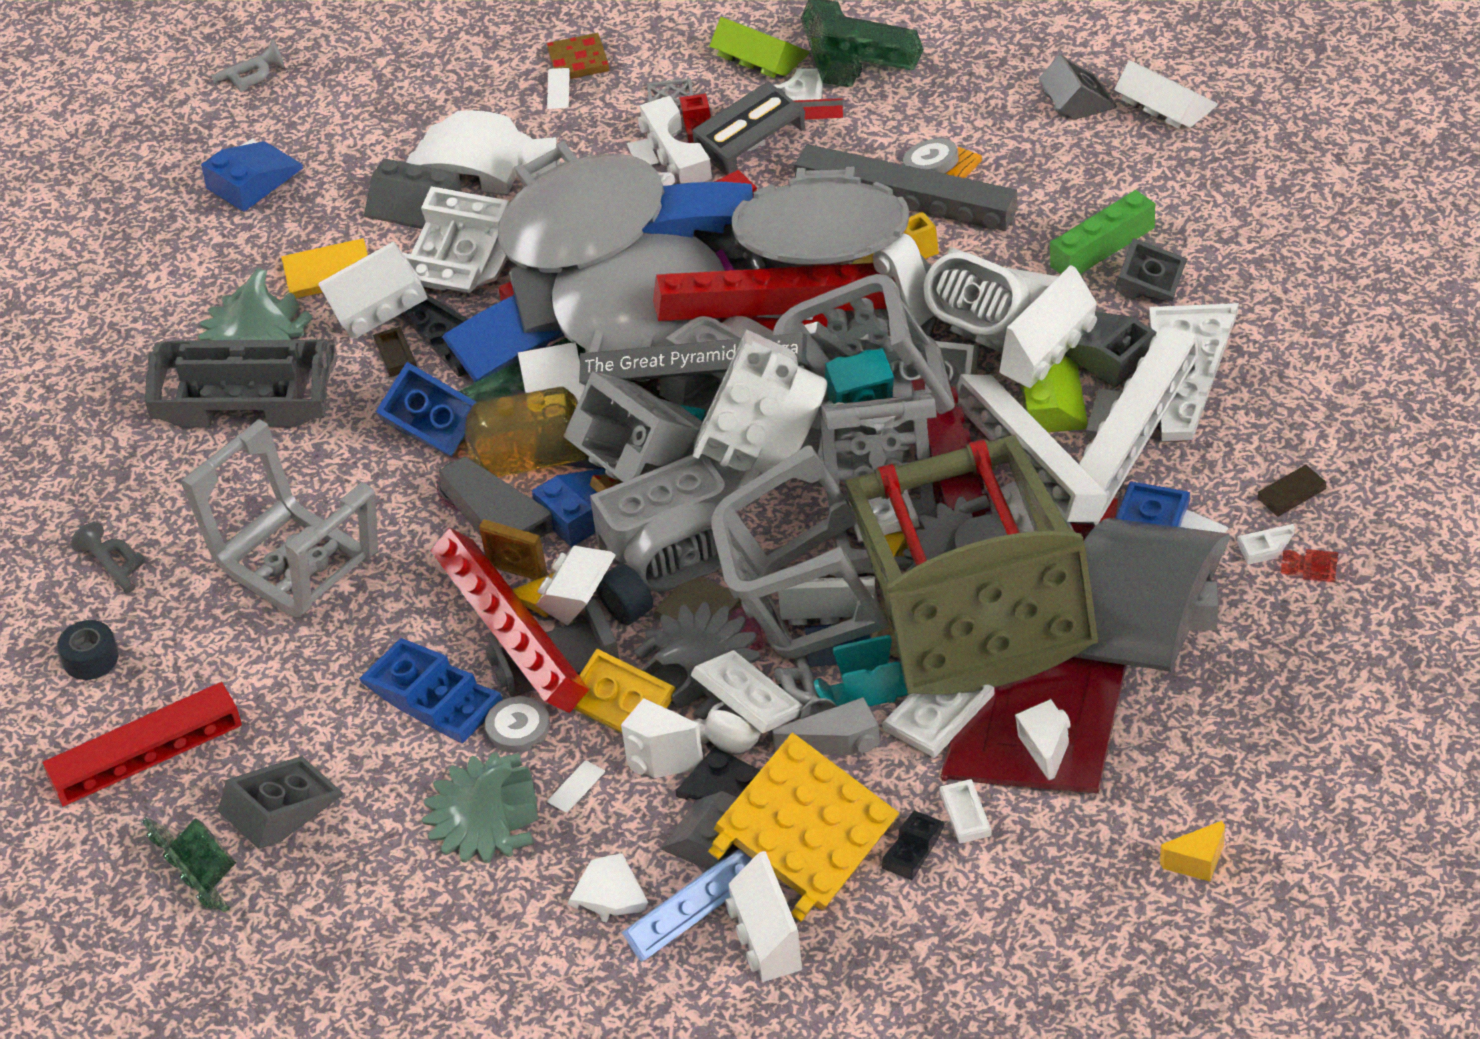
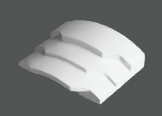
(473, 145)
(458, 241)

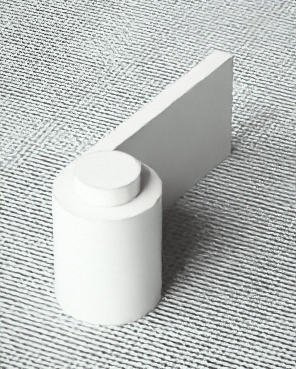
(905, 264)

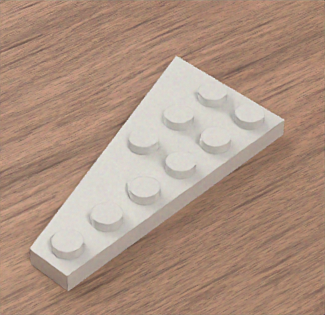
(1213, 327)

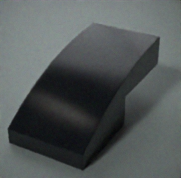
(913, 845)

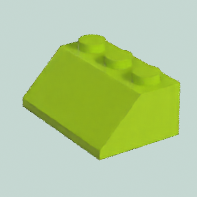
(756, 48)
(1057, 399)

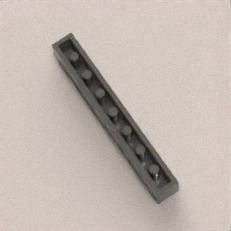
(923, 189)

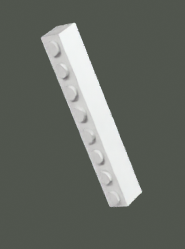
(1139, 409)
(1002, 416)

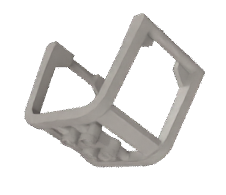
(900, 346)
(916, 408)
(297, 549)
(754, 575)

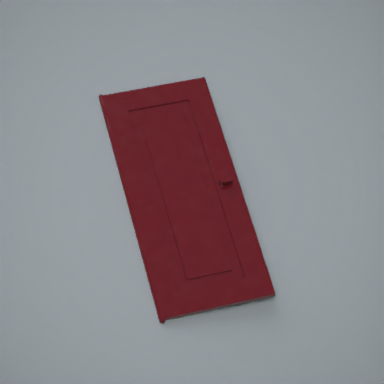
(990, 745)

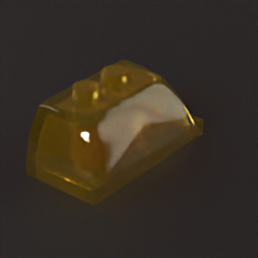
(522, 432)

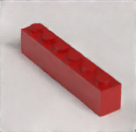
(142, 743)

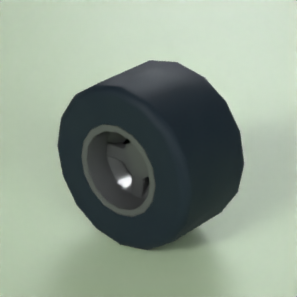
(625, 594)
(87, 649)

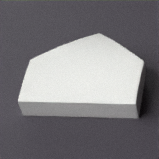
(609, 888)

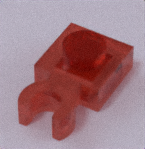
(1315, 565)

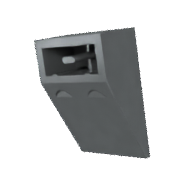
(1112, 347)

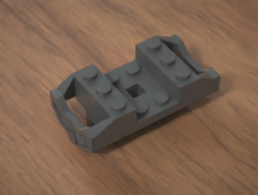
(240, 377)

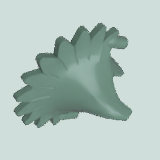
(255, 314)
(483, 807)

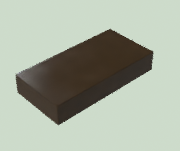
(393, 350)
(1291, 490)

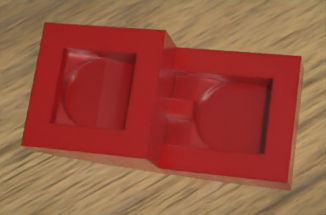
(694, 111)

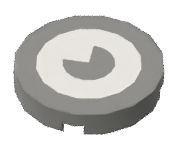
(933, 155)
(517, 724)

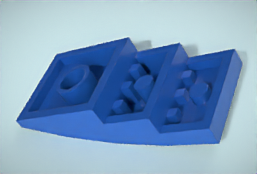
(698, 207)
(494, 339)
(431, 689)

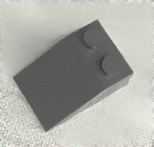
(276, 800)

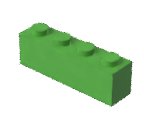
(1103, 233)

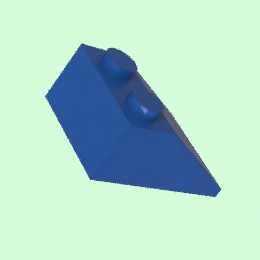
(248, 173)
(426, 409)
(570, 504)

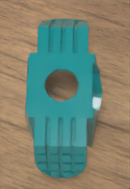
(865, 674)

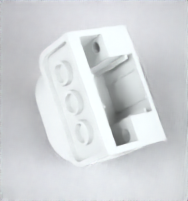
(1003, 296)
(760, 407)

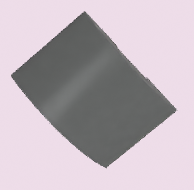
(1146, 588)

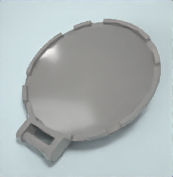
(578, 209)
(820, 218)
(613, 300)

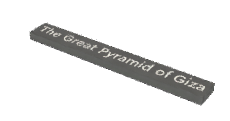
(677, 359)

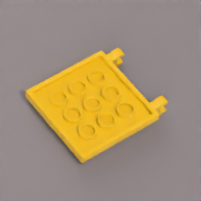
(807, 820)

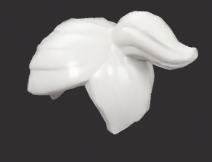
(727, 730)

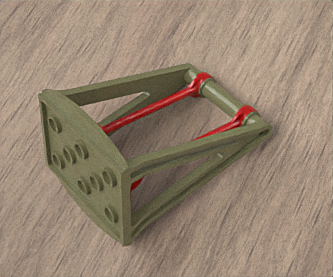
(988, 606)

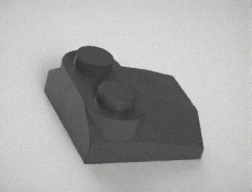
(1150, 272)

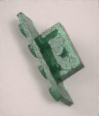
(197, 856)

